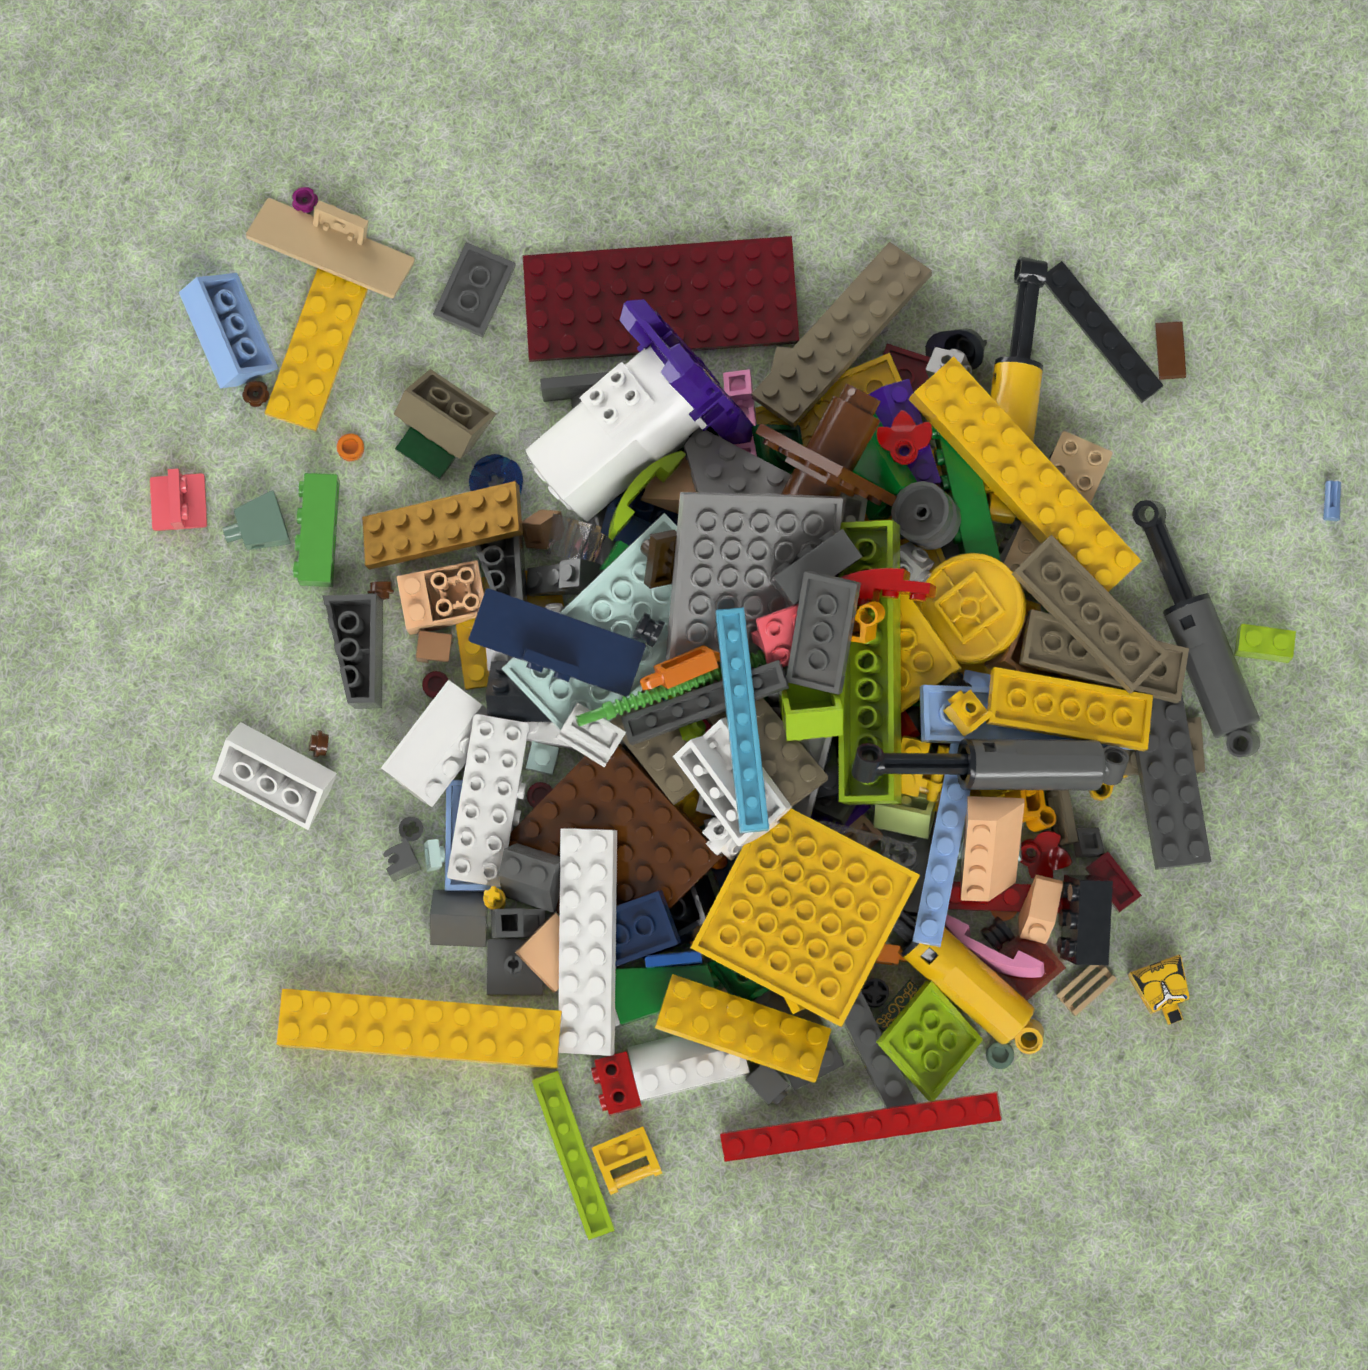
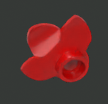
(904, 434)
(1048, 855)

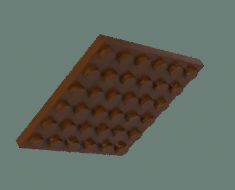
(654, 838)

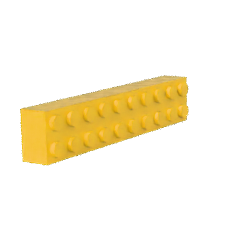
(1021, 472)
(419, 1028)

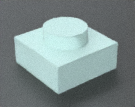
(542, 758)
(433, 855)

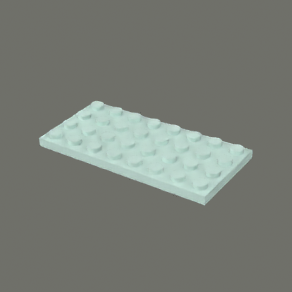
(612, 603)

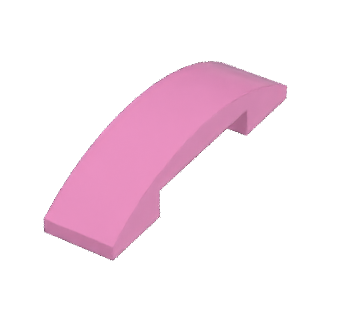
(739, 388)
(1020, 966)

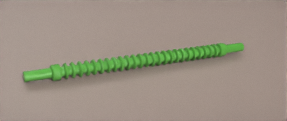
(610, 709)

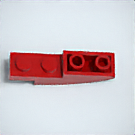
(891, 584)

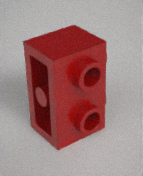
(617, 1084)

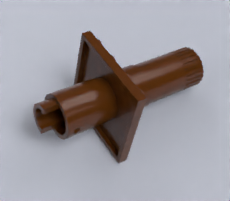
(833, 451)

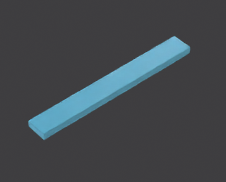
(742, 720)

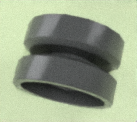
(926, 515)

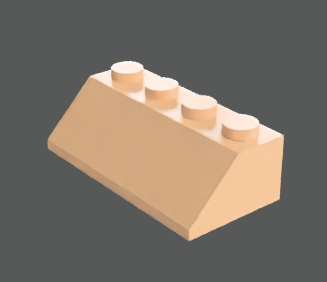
(990, 846)

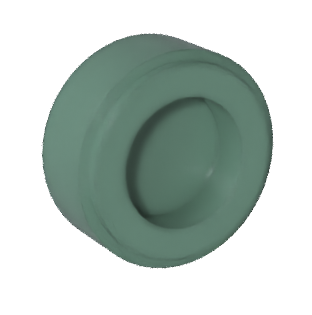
(999, 1055)

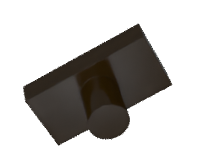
(660, 558)

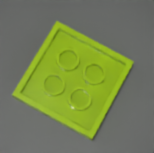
(929, 1040)

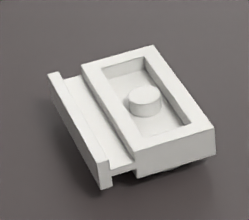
(594, 740)

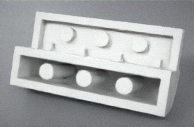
(709, 768)

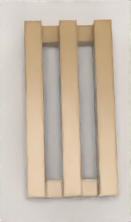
(1068, 1003)

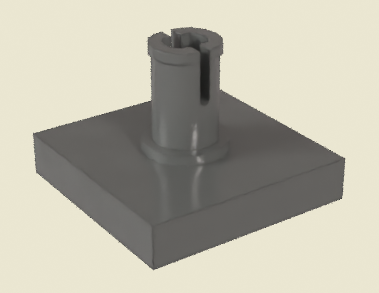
(508, 972)

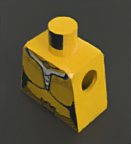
(1162, 987)

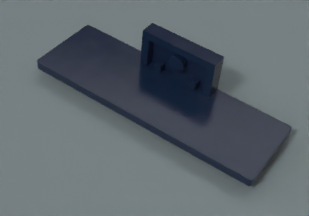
(556, 643)

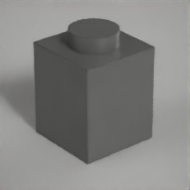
(768, 1085)

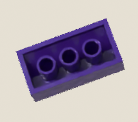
(893, 400)

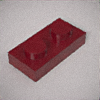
(1123, 890)

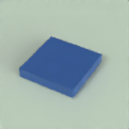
(673, 959)

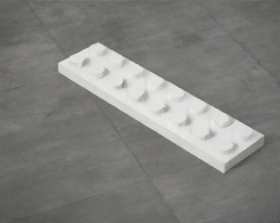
(587, 940)

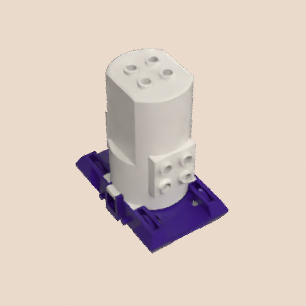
(634, 417)

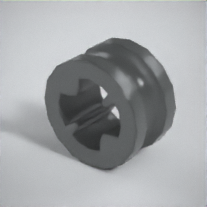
(406, 821)

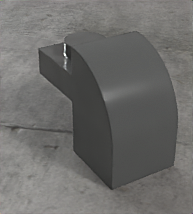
(516, 922)

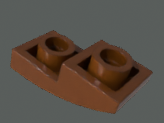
(1170, 350)

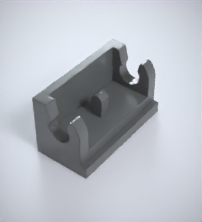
(403, 859)

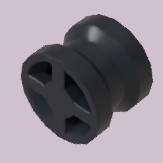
(648, 629)
(997, 934)
(875, 988)

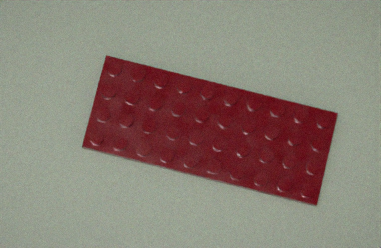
(704, 291)

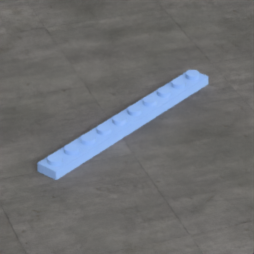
(944, 848)

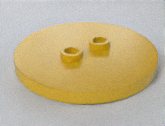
(975, 606)

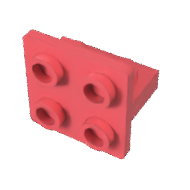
(178, 501)
(776, 634)

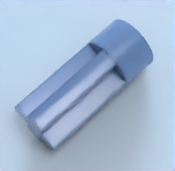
(1332, 501)

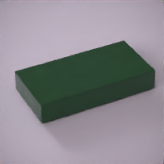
(425, 453)

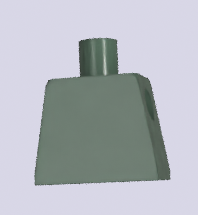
(259, 524)

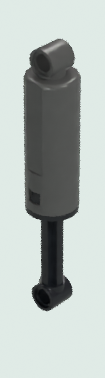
(1198, 627)
(1005, 764)

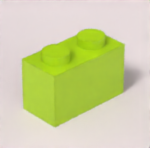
(1265, 643)

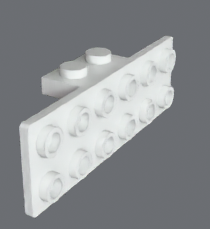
(488, 799)

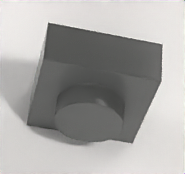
(1089, 843)

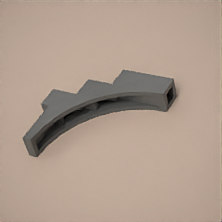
(565, 578)

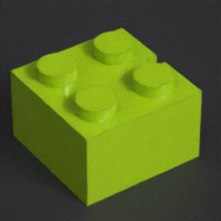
(810, 713)

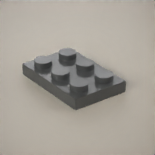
(474, 289)

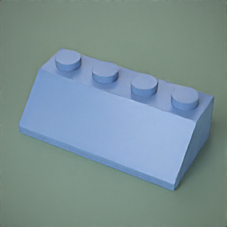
(227, 329)

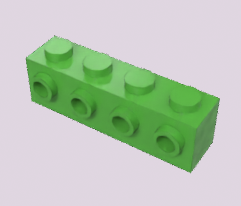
(318, 530)

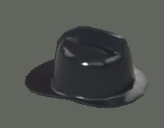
(965, 340)

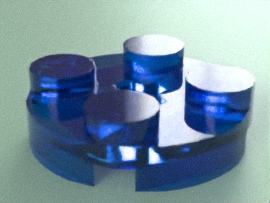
(495, 465)

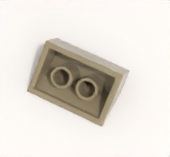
(444, 413)

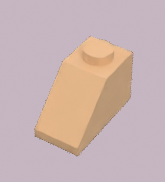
(1040, 909)

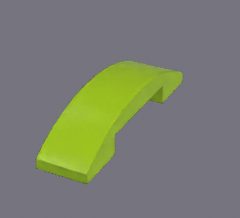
(662, 470)

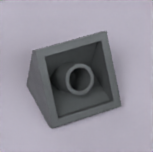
(458, 918)

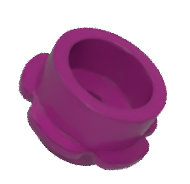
(299, 195)

